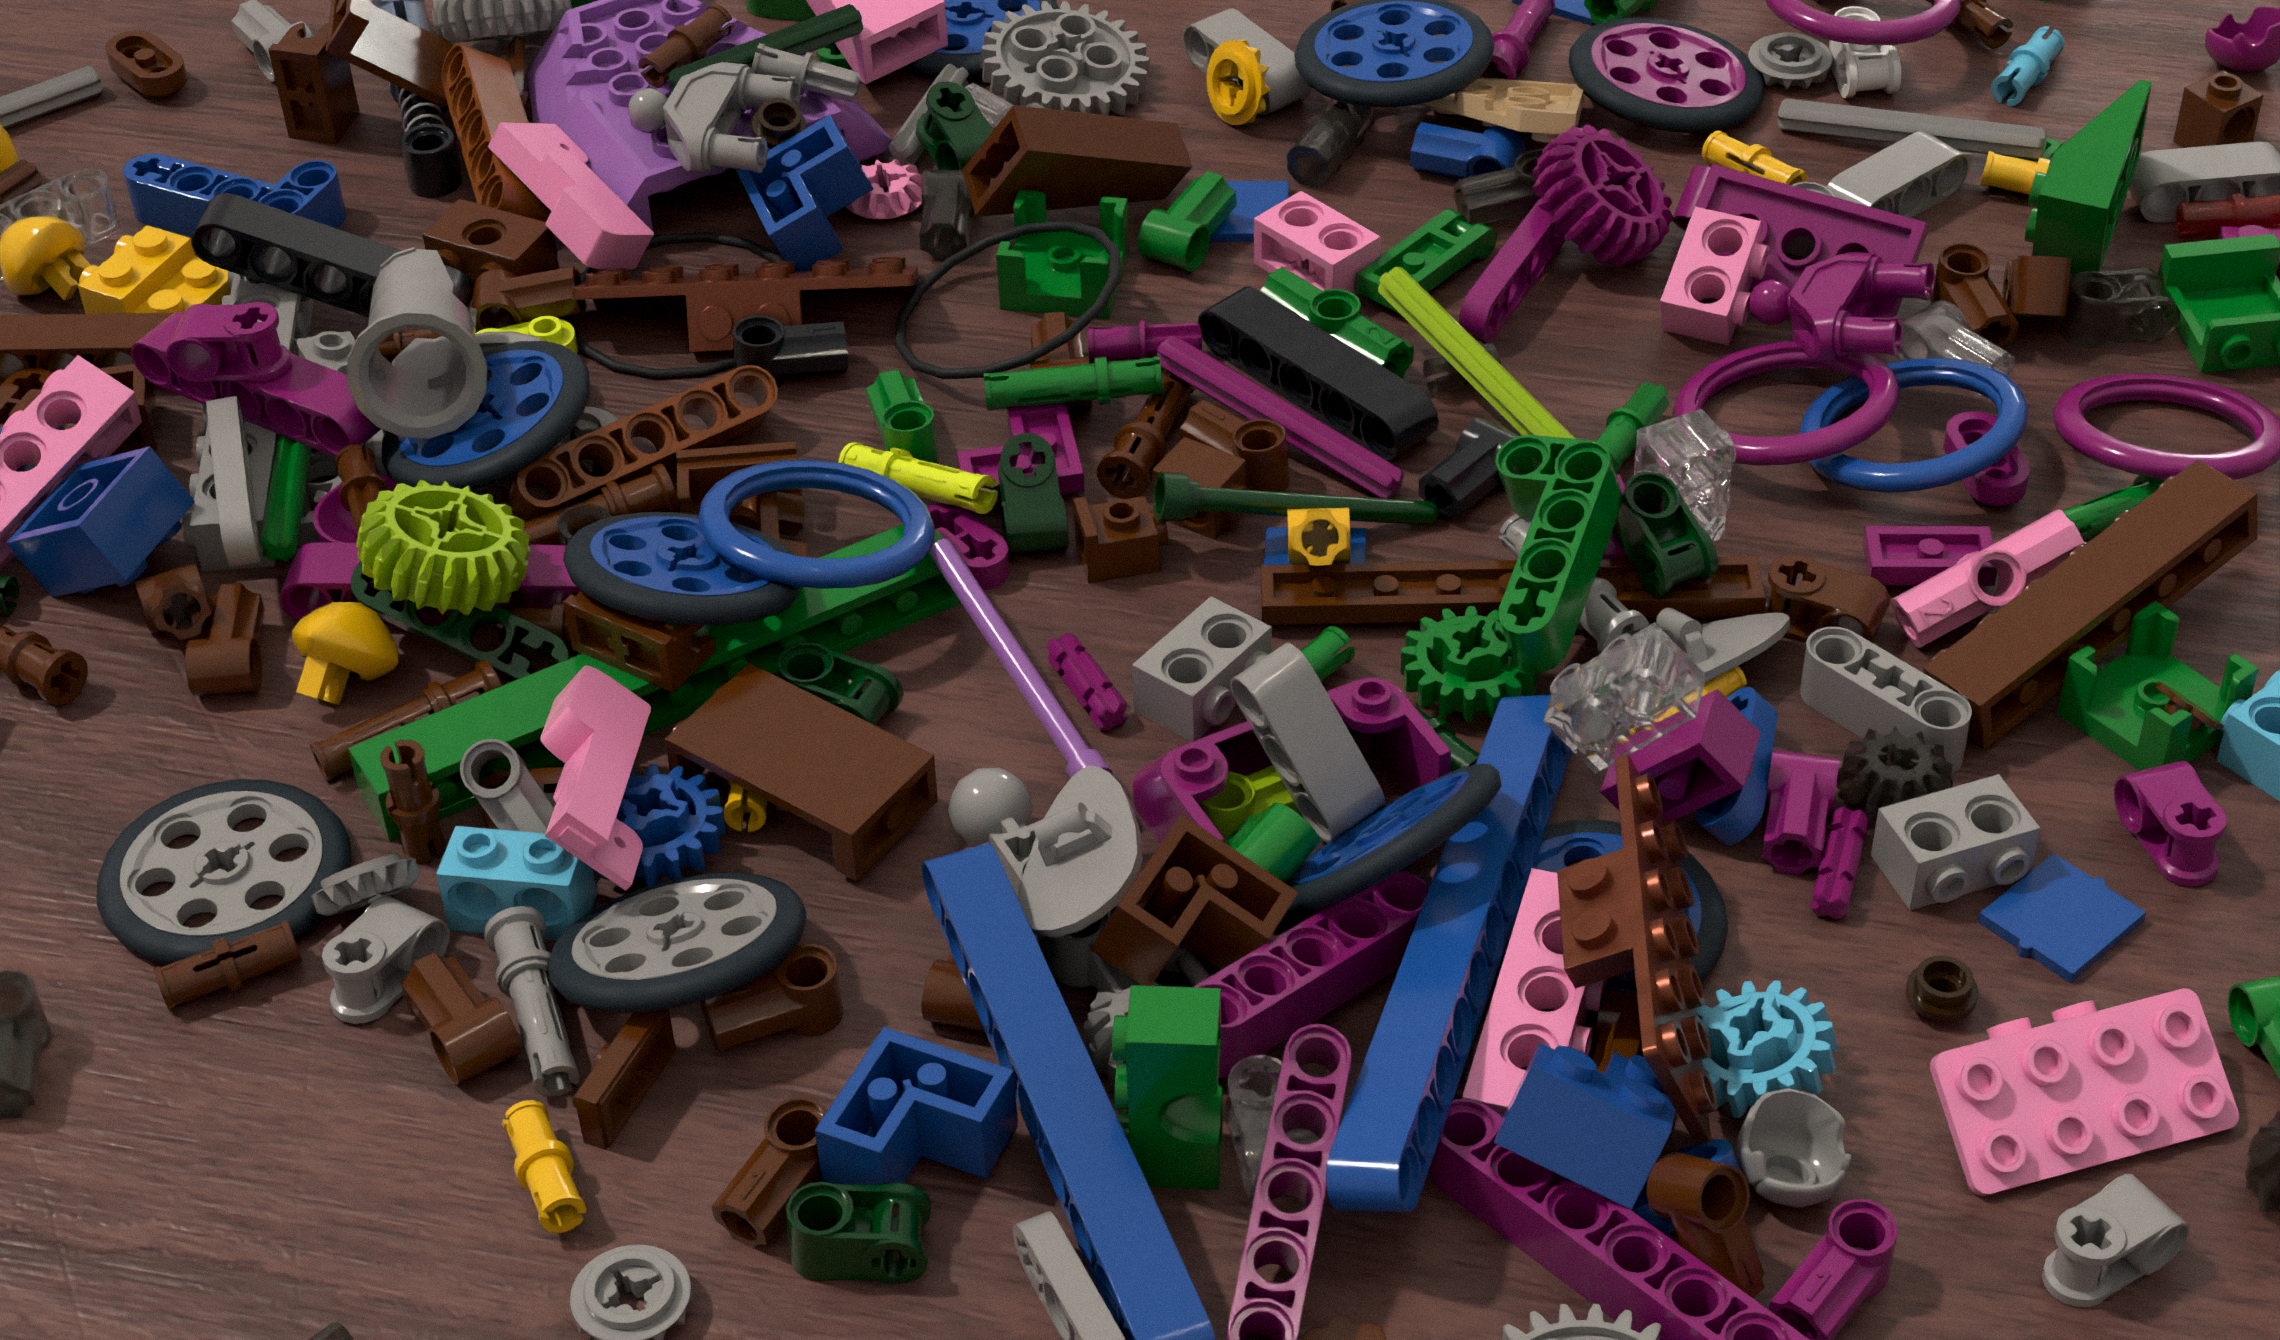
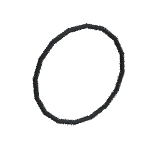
(1034, 354)
(673, 373)

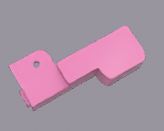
(583, 208)
(597, 735)

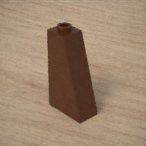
(1074, 160)

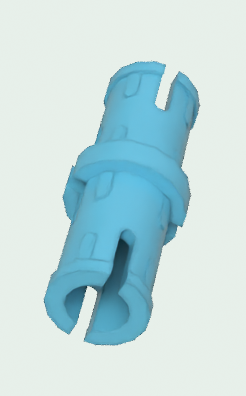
(2027, 66)

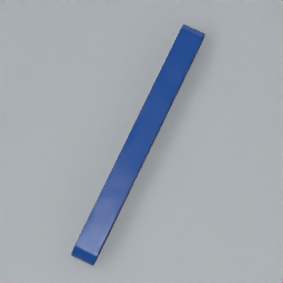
(1447, 972)

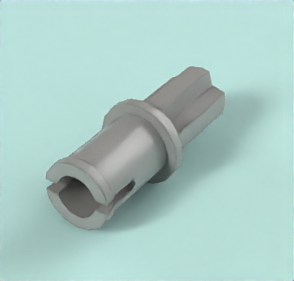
(813, 74)

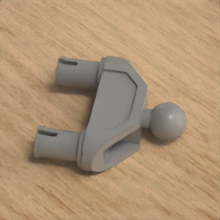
(706, 110)

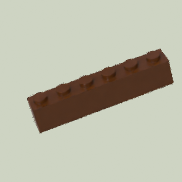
(2147, 555)

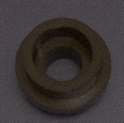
(777, 121)
(1942, 989)

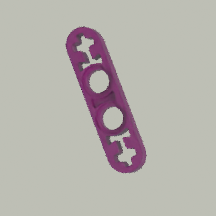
(1510, 275)

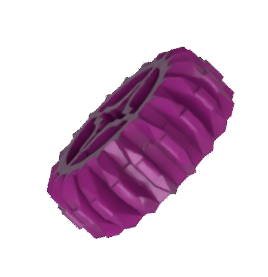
(1602, 195)

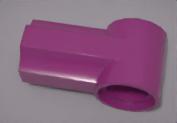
(1798, 802)
(1835, 1275)

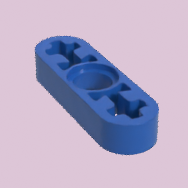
(1740, 812)

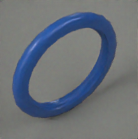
(1932, 472)
(809, 571)

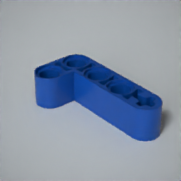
(175, 192)

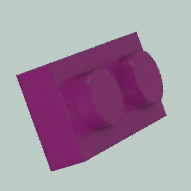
(1920, 552)

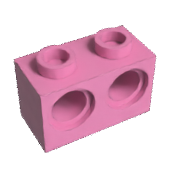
(1313, 243)
(1704, 274)

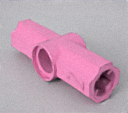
(1955, 594)

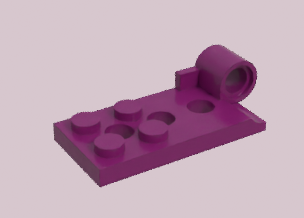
(1793, 212)

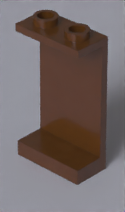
(401, 49)
(810, 762)

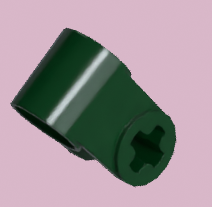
(951, 126)
(1032, 506)
(1662, 535)
(841, 680)
(852, 1233)

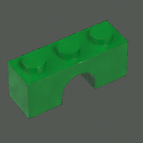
(1171, 1084)

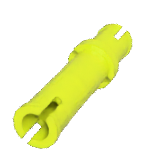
(925, 478)

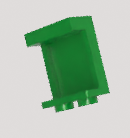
(2226, 300)

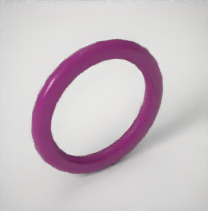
(1866, 32)
(1805, 446)
(2160, 464)

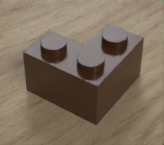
(1195, 896)

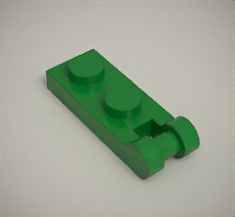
(1430, 253)

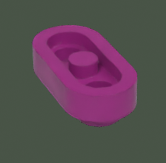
(1998, 484)

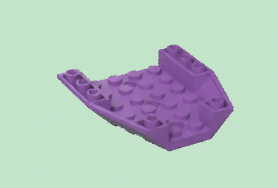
(593, 71)

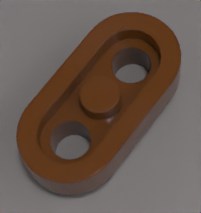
(146, 63)

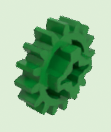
(1462, 664)

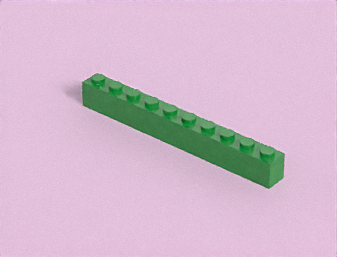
(520, 709)

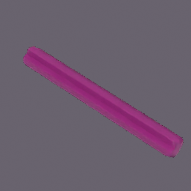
(1301, 429)

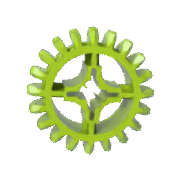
(443, 547)

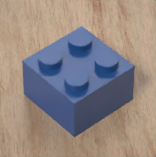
(102, 523)

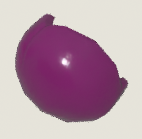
(2247, 44)

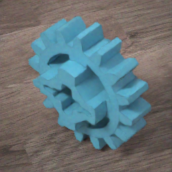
(1766, 1044)

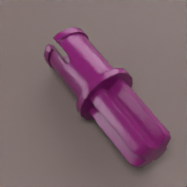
(1138, 340)

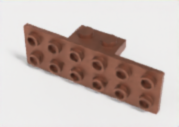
(724, 296)
(1631, 916)

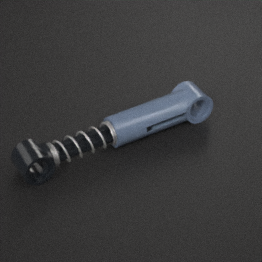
(426, 145)

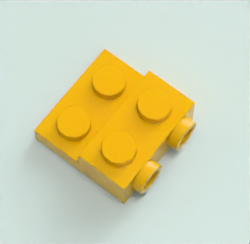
(151, 275)

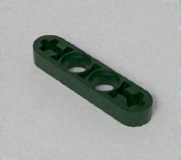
(458, 630)

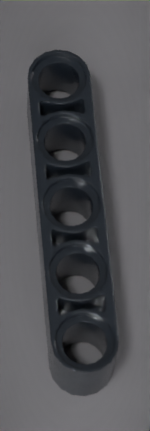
(297, 253)
(1318, 373)

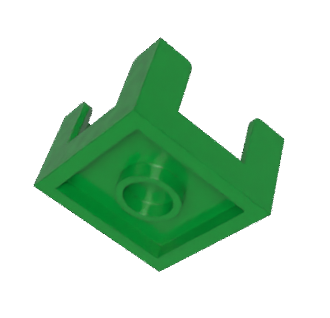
(1061, 267)
(2127, 710)

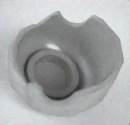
(1793, 1148)

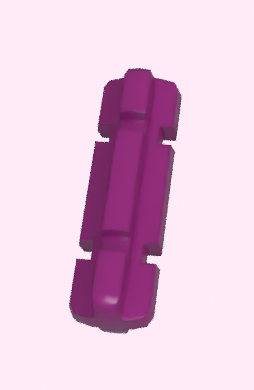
(1087, 681)
(1839, 863)

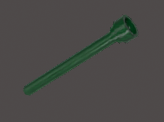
(1179, 498)

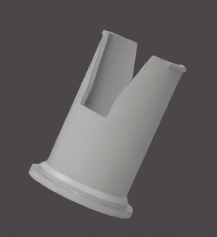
(432, 381)

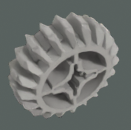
(495, 19)

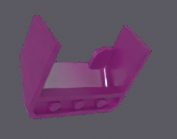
(1370, 707)

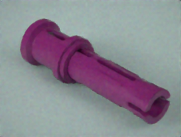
(1513, 43)

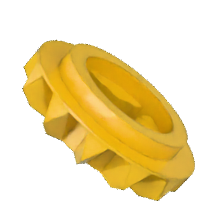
(1230, 100)

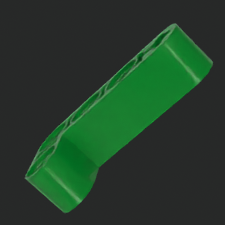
(1574, 505)

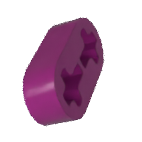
(973, 540)

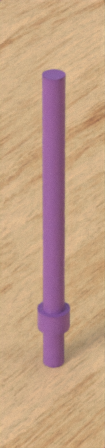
(1015, 660)

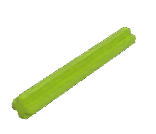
(1468, 356)

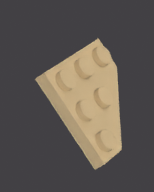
(1517, 105)

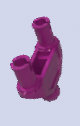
(1834, 298)

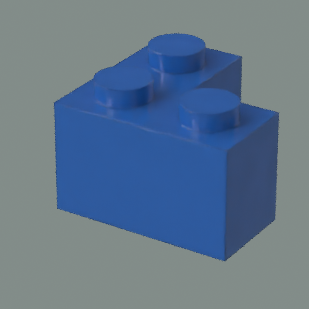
(804, 185)
(915, 1103)
(1589, 1122)

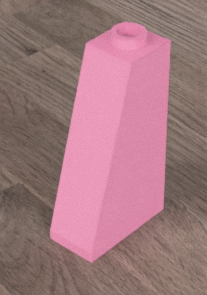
(891, 34)

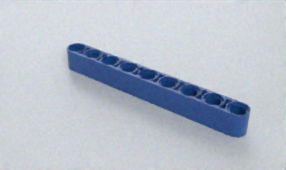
(1063, 1100)

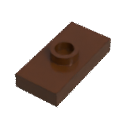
(623, 1075)

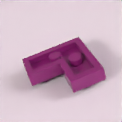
(1045, 421)

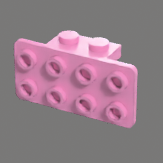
(2082, 1089)

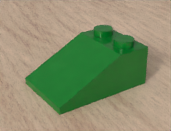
(2088, 184)

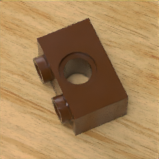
(486, 238)

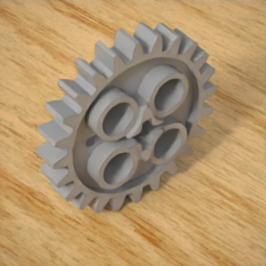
(1064, 60)

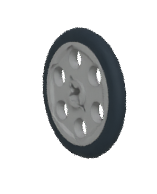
(221, 869)
(677, 942)

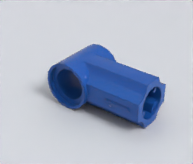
(1464, 152)

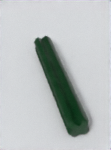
(795, 39)

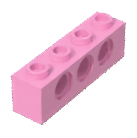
(79, 395)
(1528, 982)

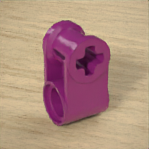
(225, 342)
(2173, 820)

